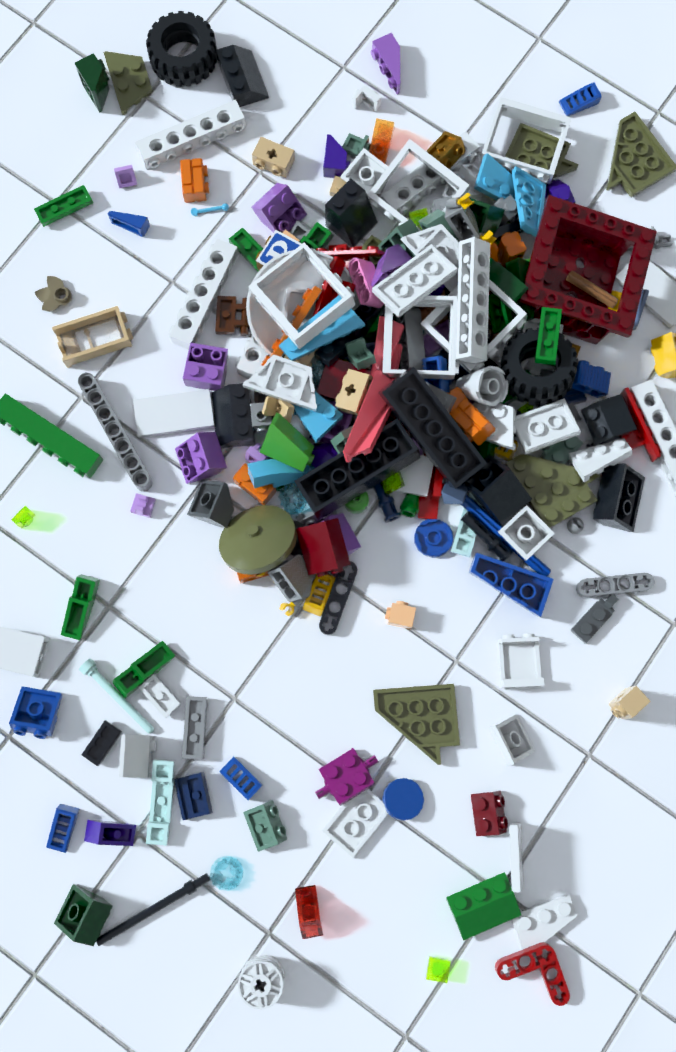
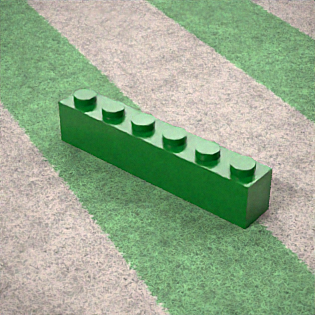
(48, 436)

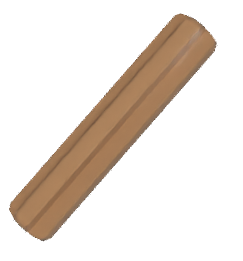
(592, 289)

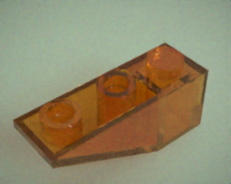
(382, 139)

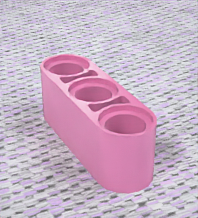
(362, 274)

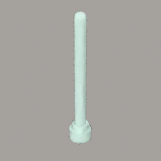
(89, 668)

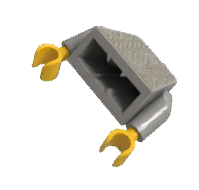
(463, 220)
(292, 581)

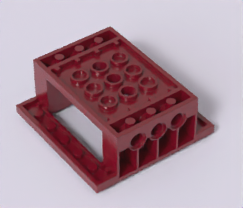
(598, 241)

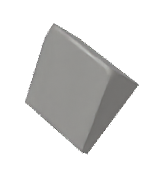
(300, 229)

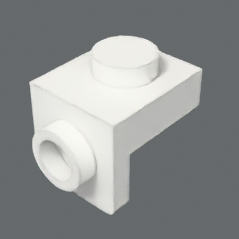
(368, 97)

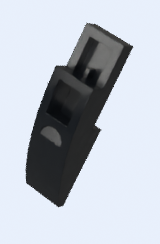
(332, 352)

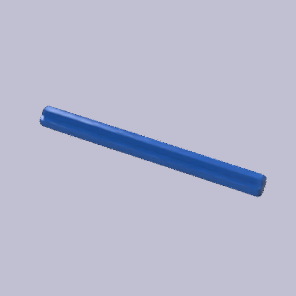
(492, 525)

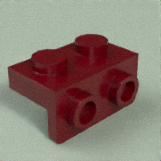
(489, 813)

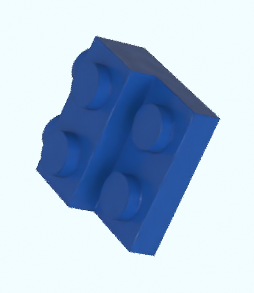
(35, 712)

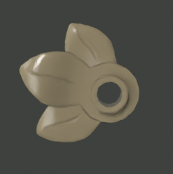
(51, 294)

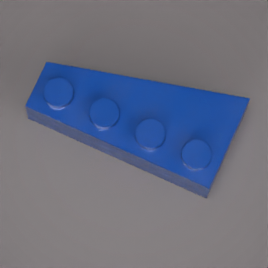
(516, 583)

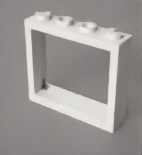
(534, 116)
(429, 161)
(282, 270)
(492, 348)
(453, 365)

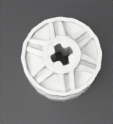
(268, 970)

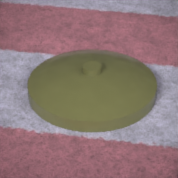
(258, 539)

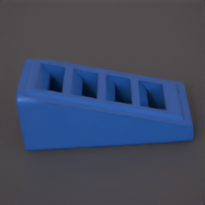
(591, 95)
(134, 223)
(248, 795)
(68, 811)

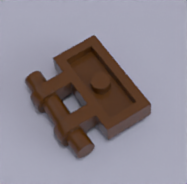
(226, 316)

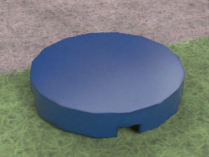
(433, 538)
(403, 799)

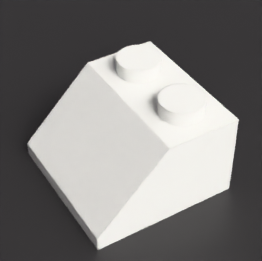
(526, 532)
(136, 756)

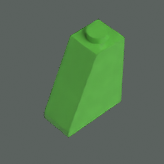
(287, 444)

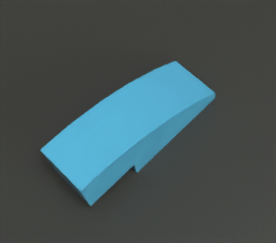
(273, 473)

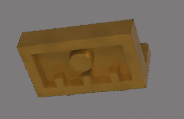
(447, 149)

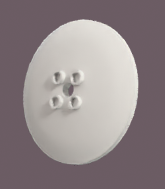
(286, 297)

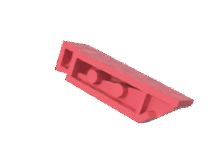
(397, 329)
(370, 420)

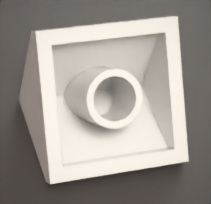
(365, 171)
(511, 740)

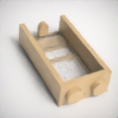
(93, 336)

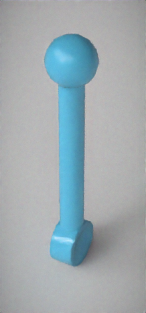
(194, 211)

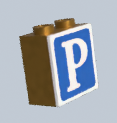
(274, 246)

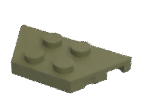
(128, 78)

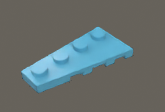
(494, 179)
(529, 200)
(341, 327)
(322, 420)

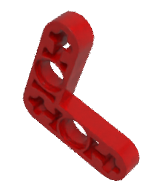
(542, 964)

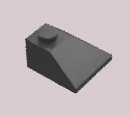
(212, 503)

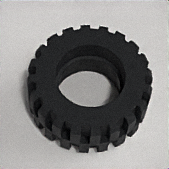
(176, 29)
(535, 388)

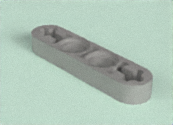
(615, 587)

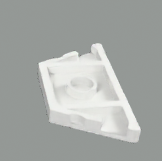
(440, 239)
(285, 381)
(503, 420)

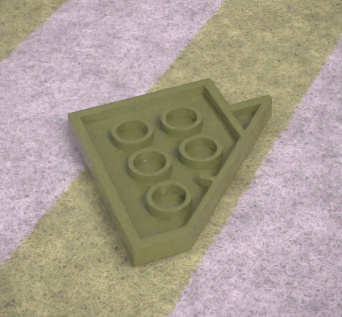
(538, 150)
(637, 157)
(553, 486)
(422, 715)

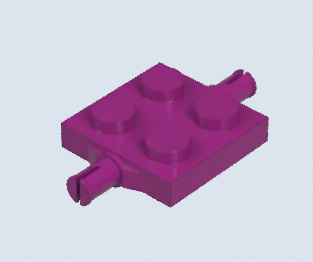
(346, 777)

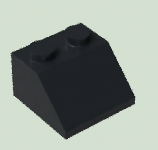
(609, 419)

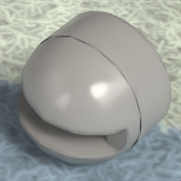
(573, 528)

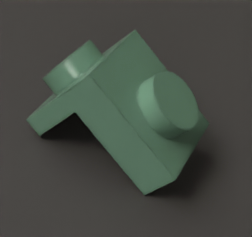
(354, 145)
(359, 354)

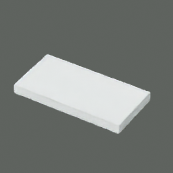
(415, 280)
(661, 295)
(173, 413)

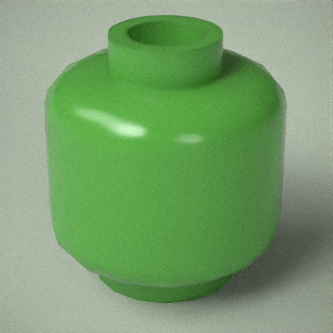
(358, 506)

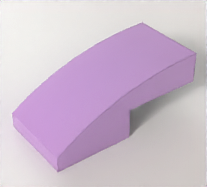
(430, 344)

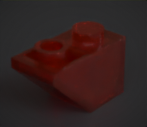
(308, 912)

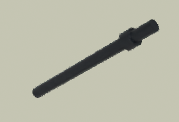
(188, 888)

